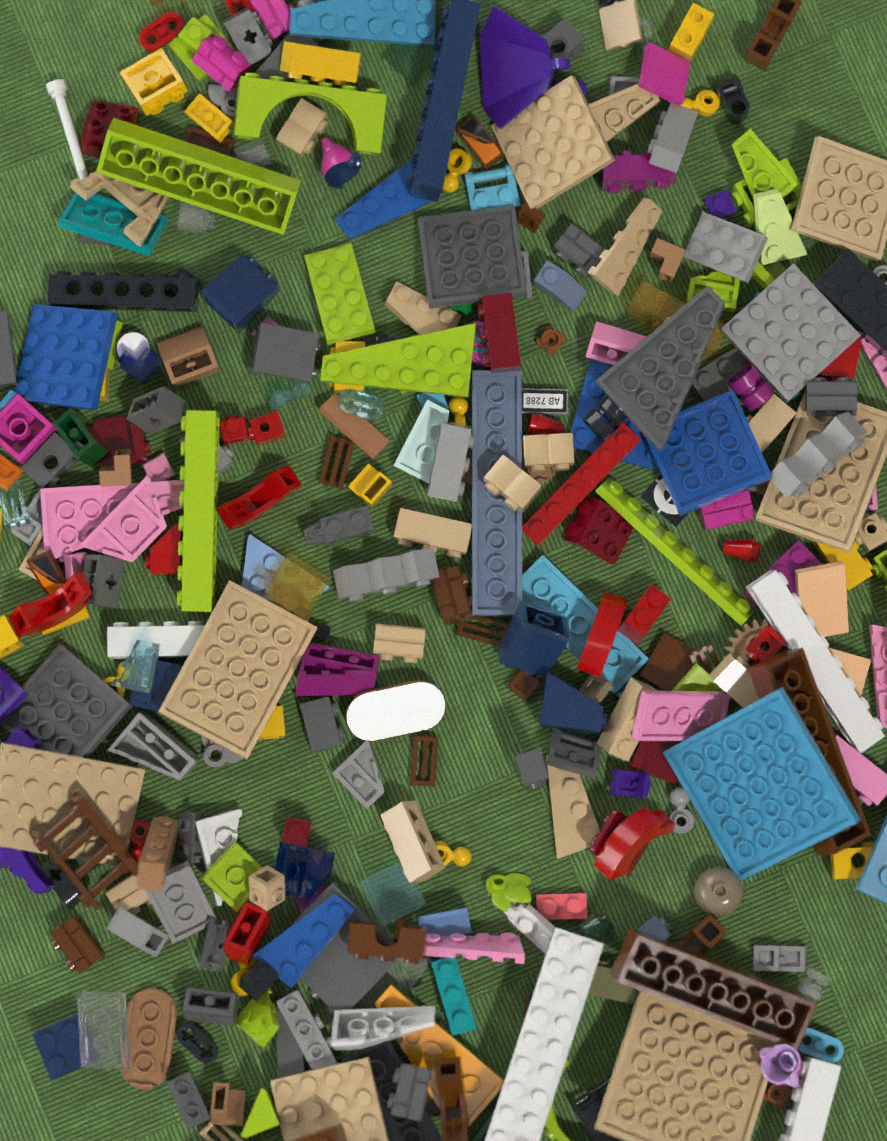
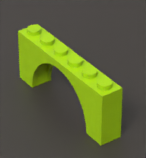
(361, 109)

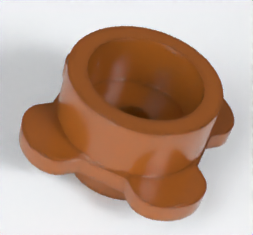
(550, 333)
(778, 1101)

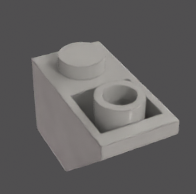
(138, 932)

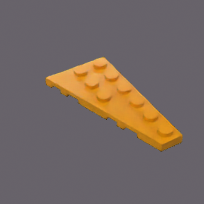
(437, 1043)

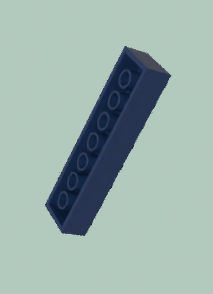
(445, 93)

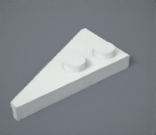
(215, 836)

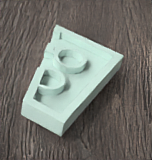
(421, 443)

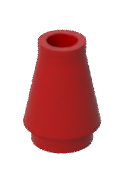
(542, 425)
(745, 550)

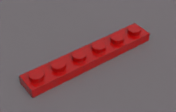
(580, 484)

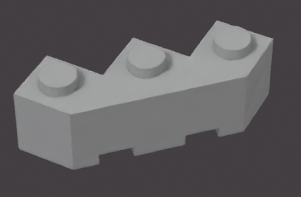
(818, 455)
(386, 574)

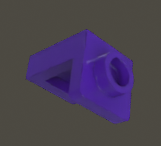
(630, 783)

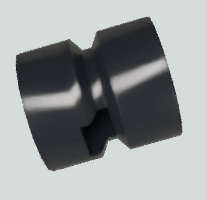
(610, 412)

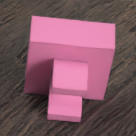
(73, 563)

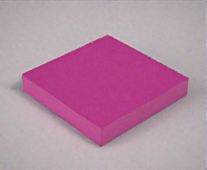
(664, 74)

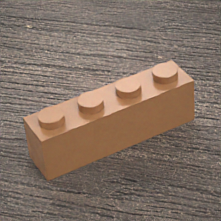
(157, 854)

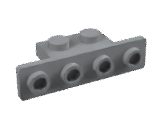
(307, 1031)

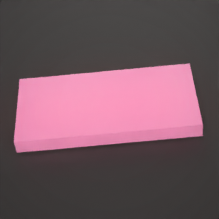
(677, 714)

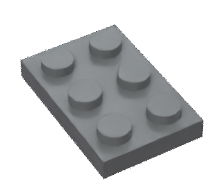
(725, 247)
(181, 903)

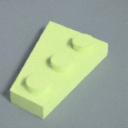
(775, 223)

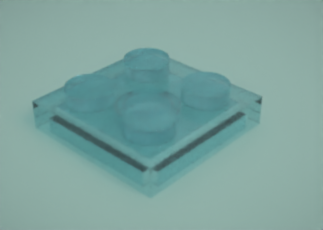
(392, 894)

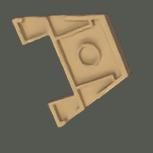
(140, 201)

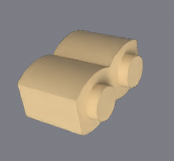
(302, 127)
(548, 451)
(512, 483)

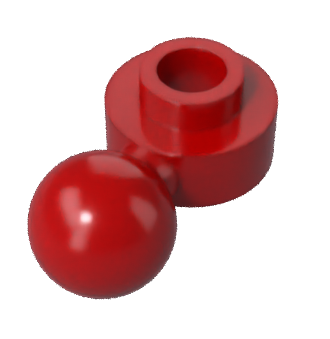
(139, 841)

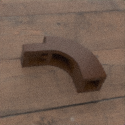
(452, 1099)

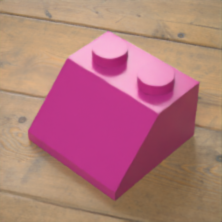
(23, 429)

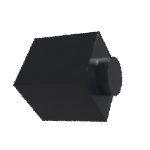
(258, 980)

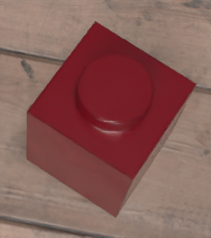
(297, 832)

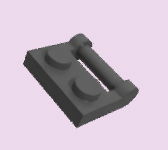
(571, 757)

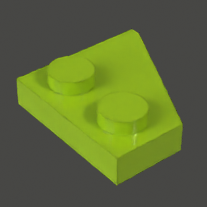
(722, 284)
(259, 1019)

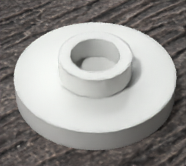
(133, 343)

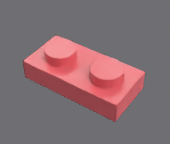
(562, 906)

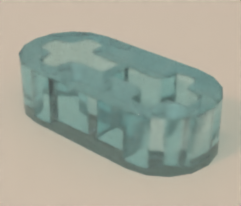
(361, 404)

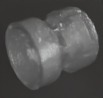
(813, 989)

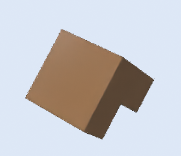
(669, 256)
(120, 473)
(227, 1105)

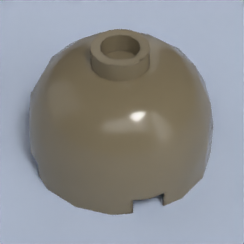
(718, 891)

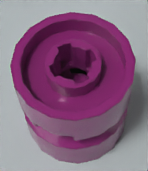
(751, 387)

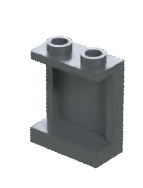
(284, 353)

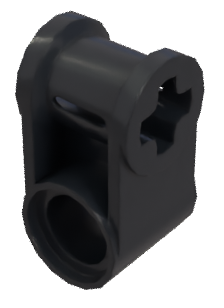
(730, 95)
(64, 888)

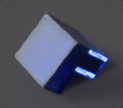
(141, 367)

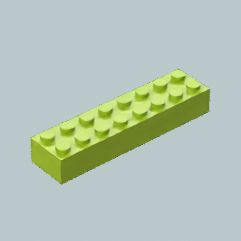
(198, 176)
(200, 512)

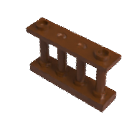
(110, 846)

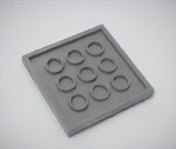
(790, 332)

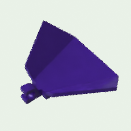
(514, 66)

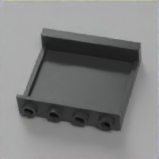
(336, 974)

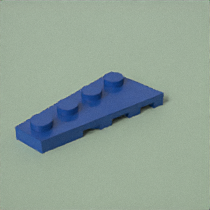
(381, 205)
(301, 943)

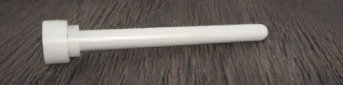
(57, 91)

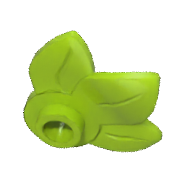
(508, 889)

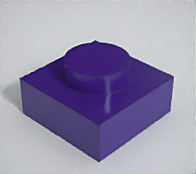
(720, 205)

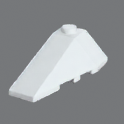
(369, 1027)

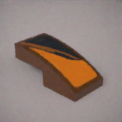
(479, 142)
(47, 571)

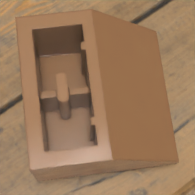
(188, 357)

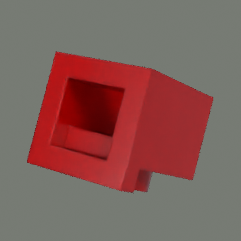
(234, 430)
(274, 433)
(766, 635)

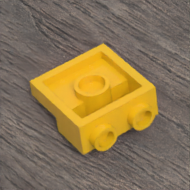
(154, 82)

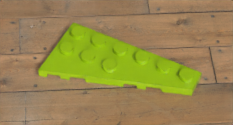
(421, 363)

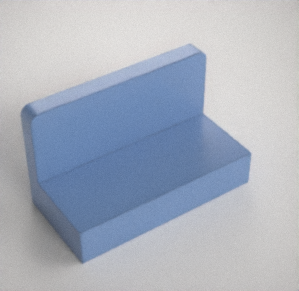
(447, 922)

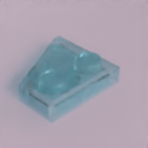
(139, 667)

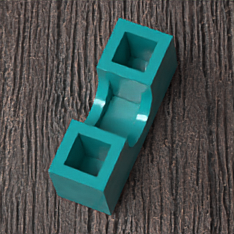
(453, 995)

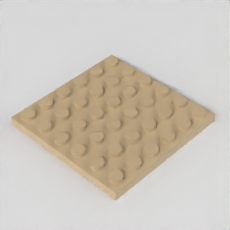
(683, 1077)

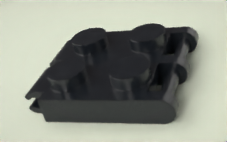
(590, 1110)

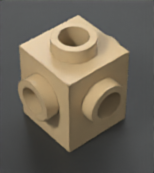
(879, 536)
(267, 888)

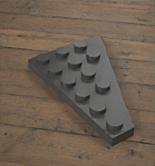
(659, 371)

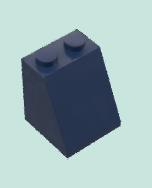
(240, 292)
(533, 640)
(569, 709)

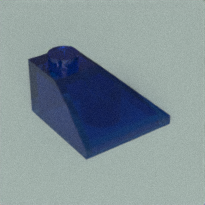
(303, 868)

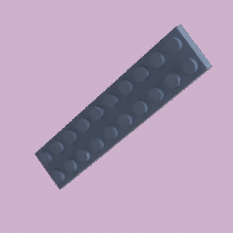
(494, 524)

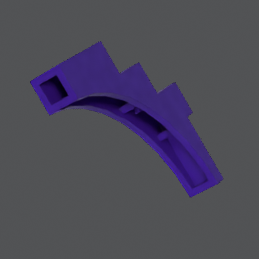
(22, 862)

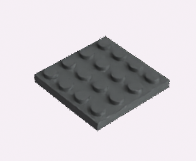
(471, 256)
(67, 706)

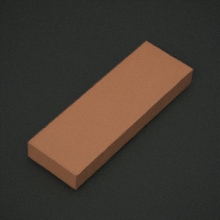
(354, 427)

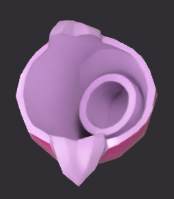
(781, 1065)

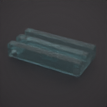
(17, 520)

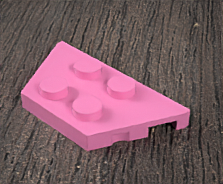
(130, 525)

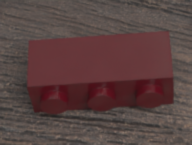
(499, 333)

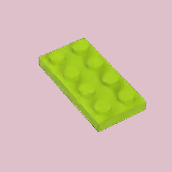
(339, 294)

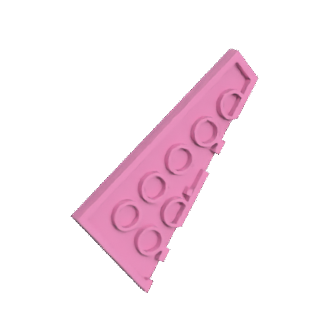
(75, 512)

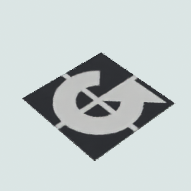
(660, 499)

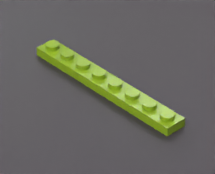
(680, 556)

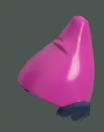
(338, 163)

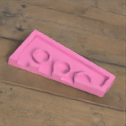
(878, 640)
(473, 947)

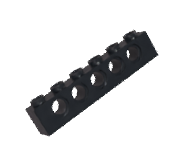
(184, 301)

